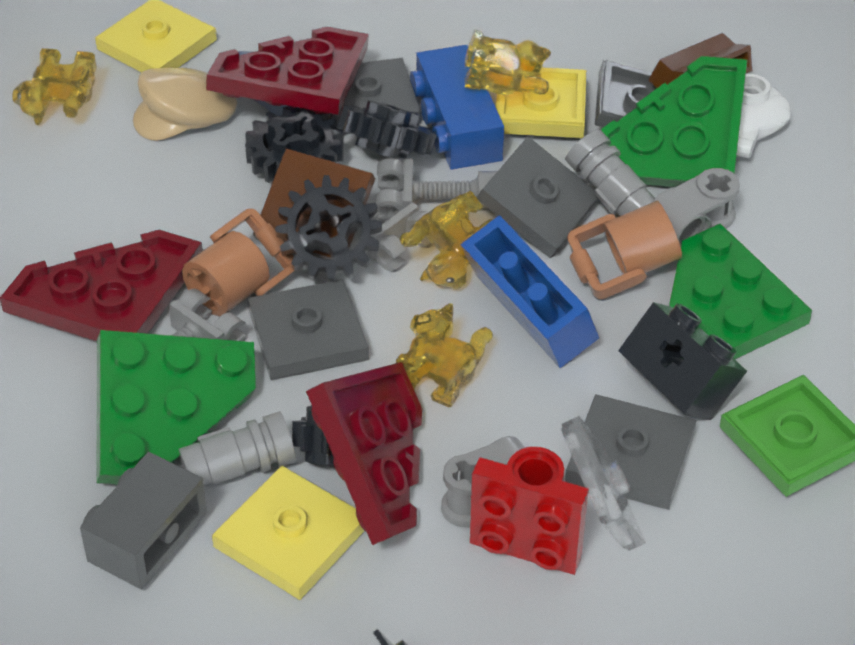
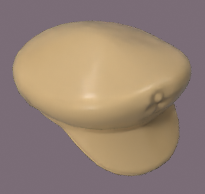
(178, 102)

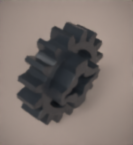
(387, 129)
(293, 132)
(310, 235)

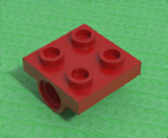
(529, 510)

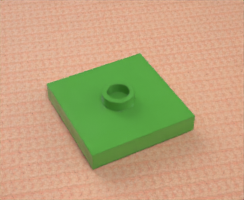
(792, 434)

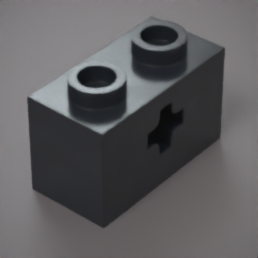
(683, 360)

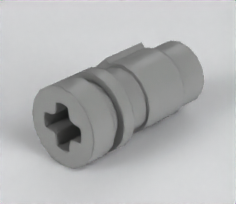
(614, 180)
(231, 454)

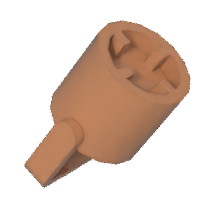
(638, 244)
(235, 265)

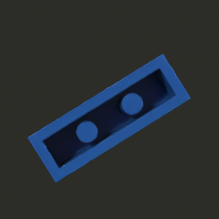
(463, 118)
(530, 291)

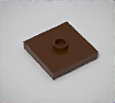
(292, 173)

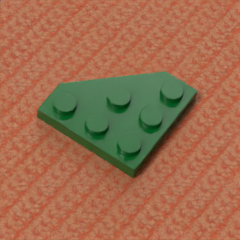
(684, 124)
(735, 292)
(163, 394)

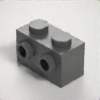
(143, 519)

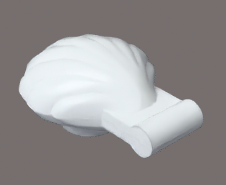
(762, 113)

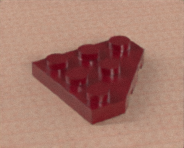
(297, 74)
(104, 286)
(370, 434)

